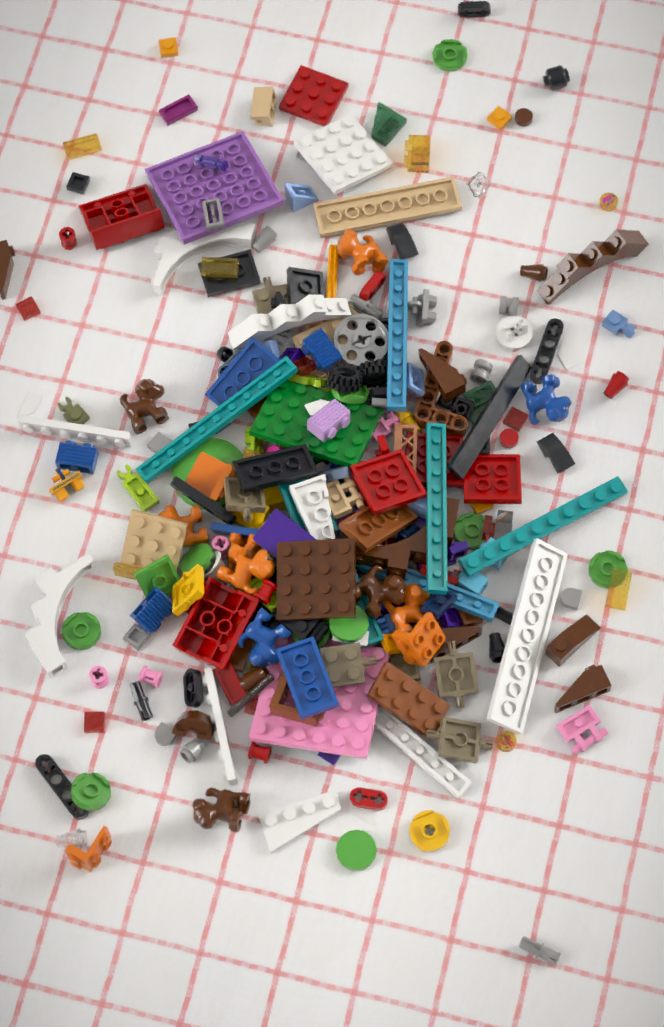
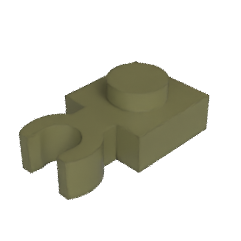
(73, 414)

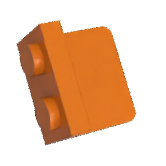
(208, 476)
(421, 642)
(91, 859)

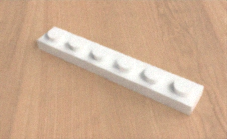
(73, 430)
(221, 734)
(421, 753)

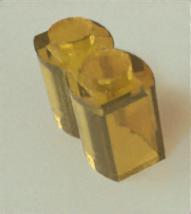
(418, 153)

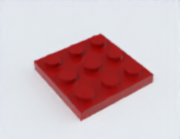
(313, 96)
(453, 443)
(493, 480)
(388, 481)

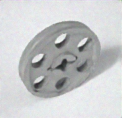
(361, 332)

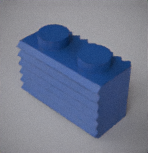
(321, 350)
(77, 457)
(152, 610)

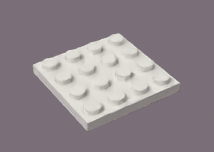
(343, 154)

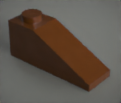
(6, 267)
(444, 376)
(460, 635)
(571, 640)
(588, 685)

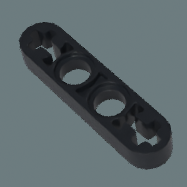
(546, 351)
(203, 501)
(58, 788)

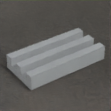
(215, 224)

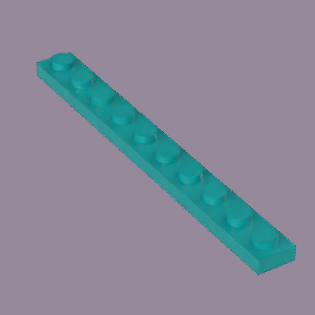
(216, 420)
(436, 509)
(542, 526)

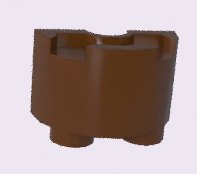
(196, 722)

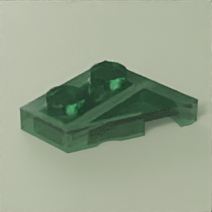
(386, 124)
(480, 396)

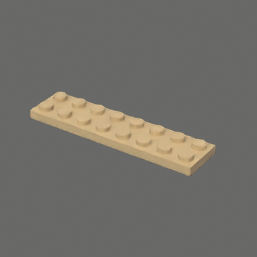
(387, 206)

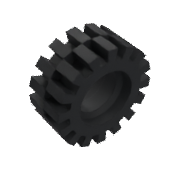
(374, 372)
(345, 378)

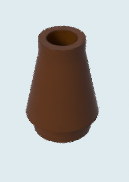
(536, 272)
(251, 679)

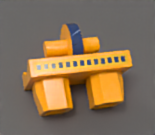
(73, 480)

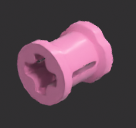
(223, 542)
(94, 673)
(150, 676)

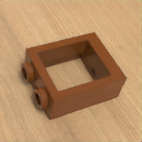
(279, 709)

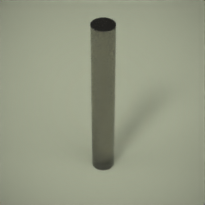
(250, 695)

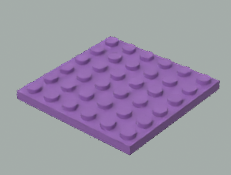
(243, 188)

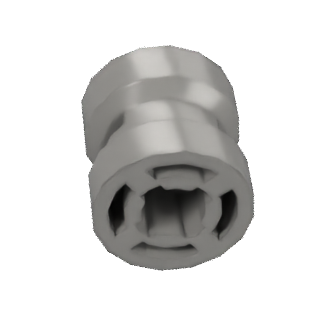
(508, 305)
(481, 371)

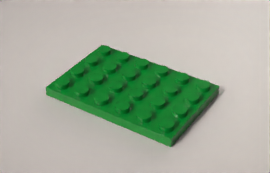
(285, 419)

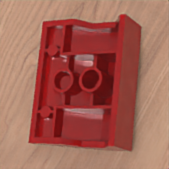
(121, 216)
(215, 624)

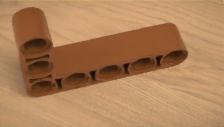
(431, 392)

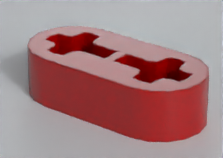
(372, 286)
(367, 803)

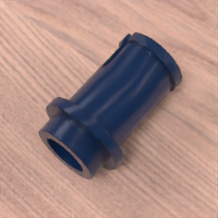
(409, 531)

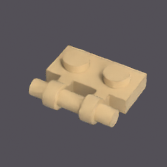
(338, 502)

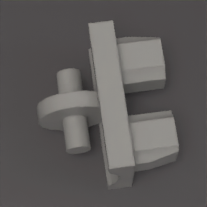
(420, 306)

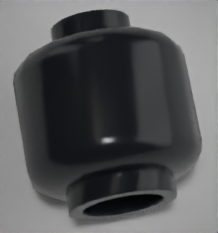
(556, 77)

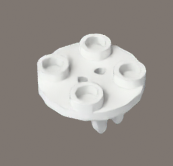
(507, 337)

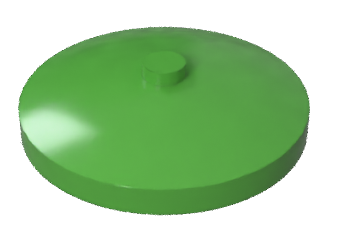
(214, 447)

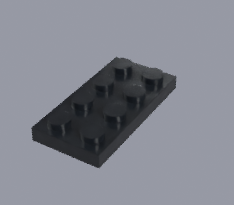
(274, 468)

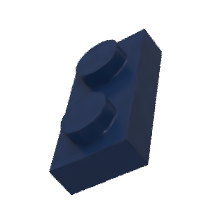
(439, 604)

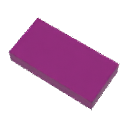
(178, 110)

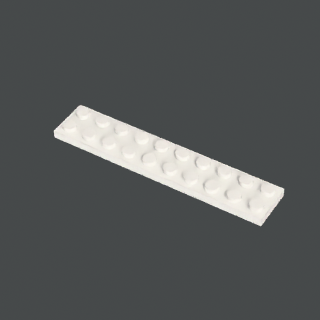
(527, 637)

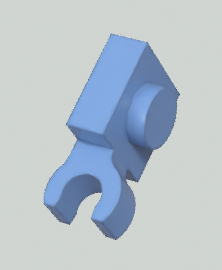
(618, 323)

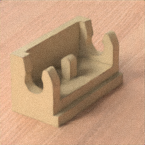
(263, 105)

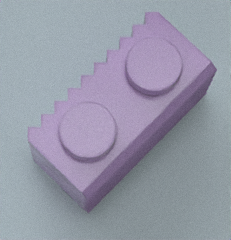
(329, 420)

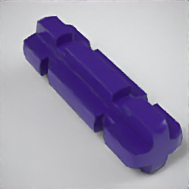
(211, 162)

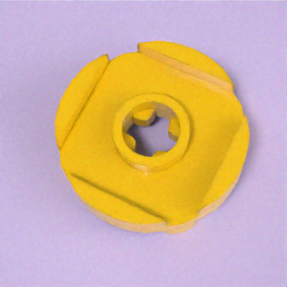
(424, 841)

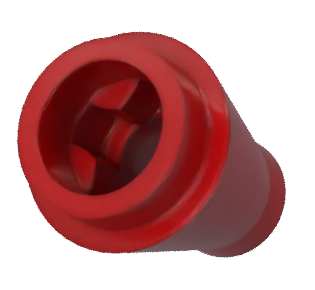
(616, 384)

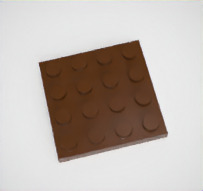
(316, 579)

